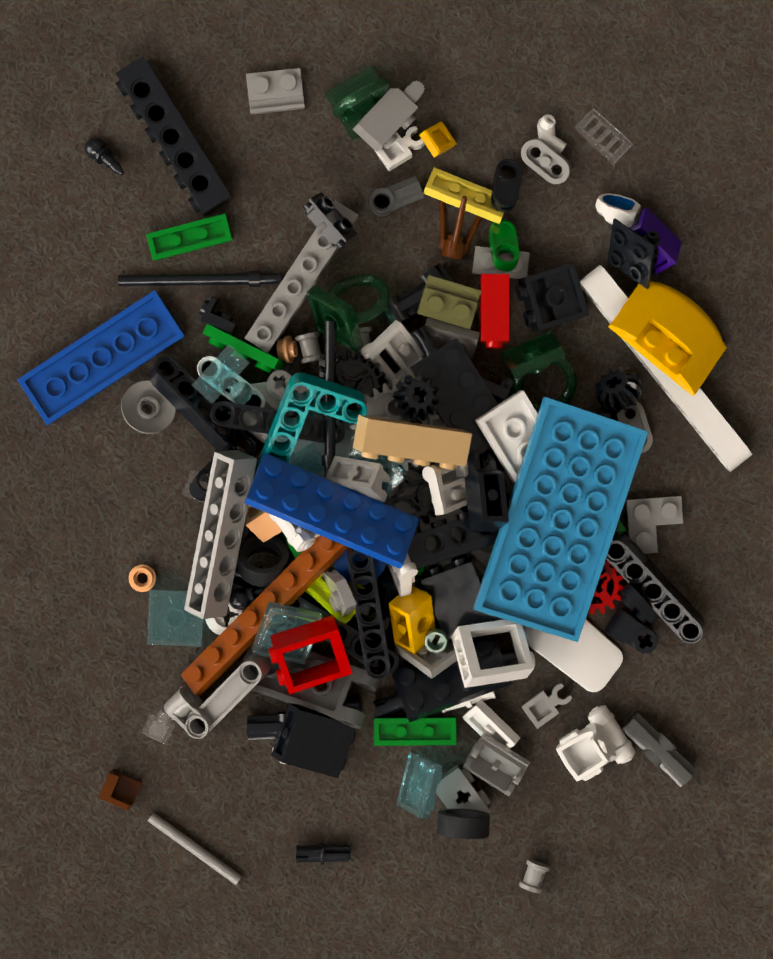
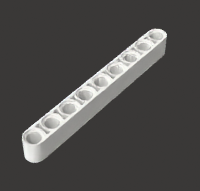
(697, 408)

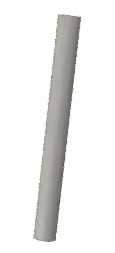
(194, 848)

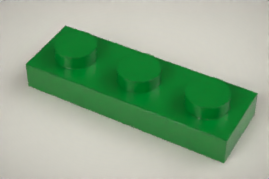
(189, 237)
(220, 339)
(424, 731)

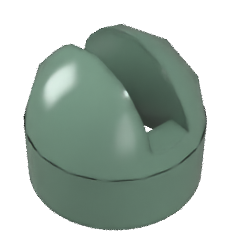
(441, 643)

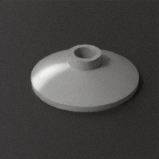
(142, 395)

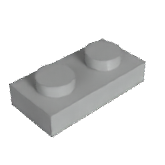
(483, 263)
(445, 333)

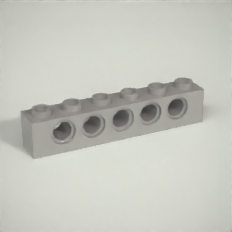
(294, 287)
(220, 534)

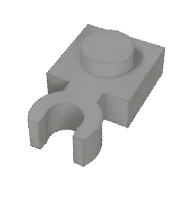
(542, 707)

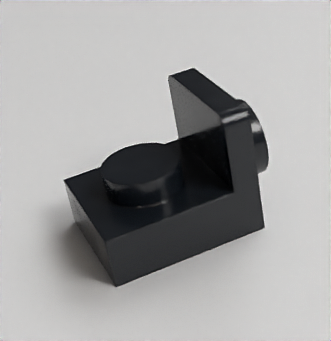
(220, 321)

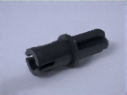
(323, 853)

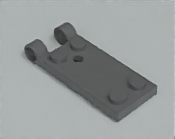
(324, 702)

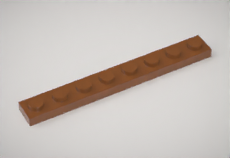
(243, 629)

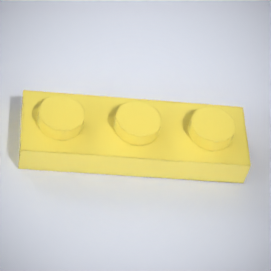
(452, 189)

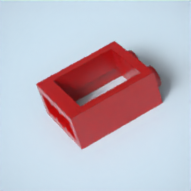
(494, 310)
(304, 636)

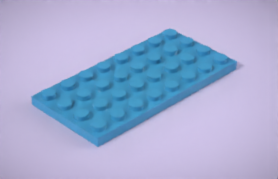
(560, 519)

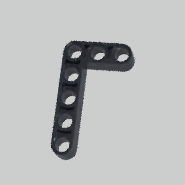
(188, 407)

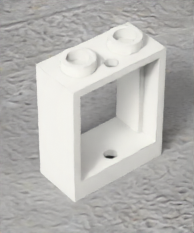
(468, 660)

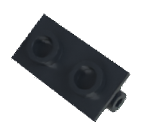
(338, 229)

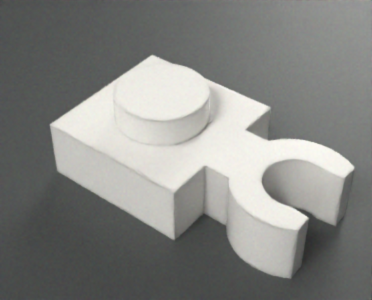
(400, 150)

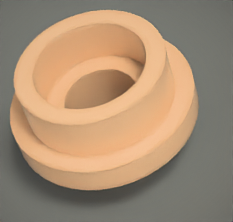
(287, 349)
(133, 578)

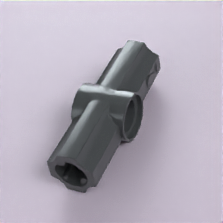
(659, 749)

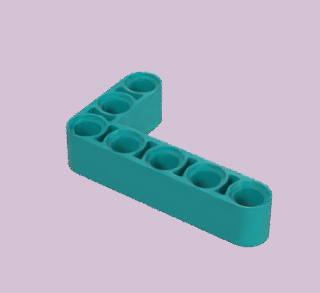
(302, 404)

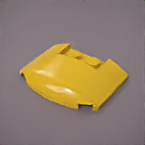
(670, 333)

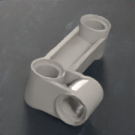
(186, 707)

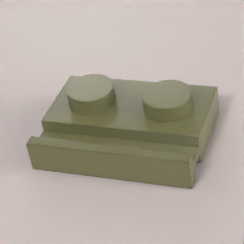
(449, 302)

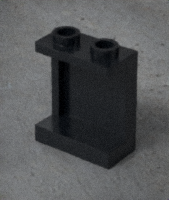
(454, 593)
(313, 742)

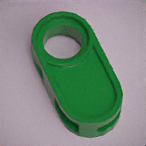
(504, 240)

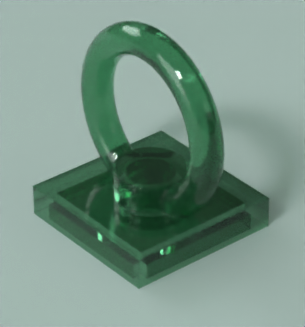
(356, 97)
(328, 307)
(535, 357)

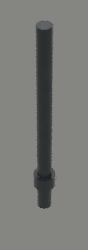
(253, 279)
(330, 375)

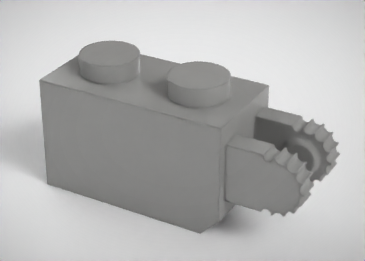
(388, 115)

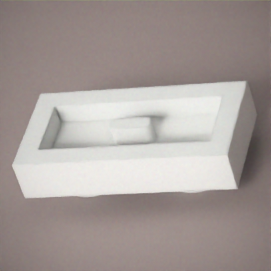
(486, 721)

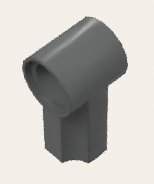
(398, 195)

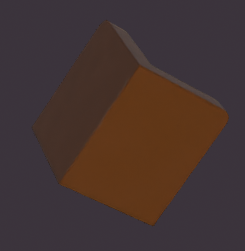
(120, 790)

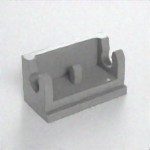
(359, 476)
(496, 764)

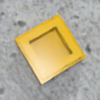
(437, 139)

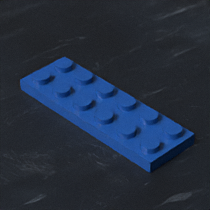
(101, 358)
(332, 510)

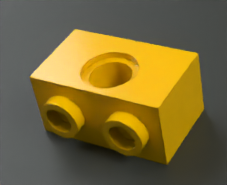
(412, 619)

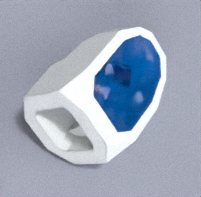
(618, 207)

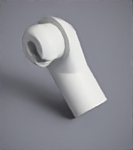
(546, 132)

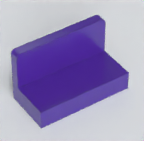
(669, 244)

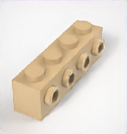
(411, 441)

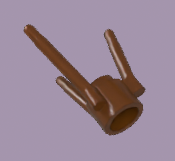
(454, 245)

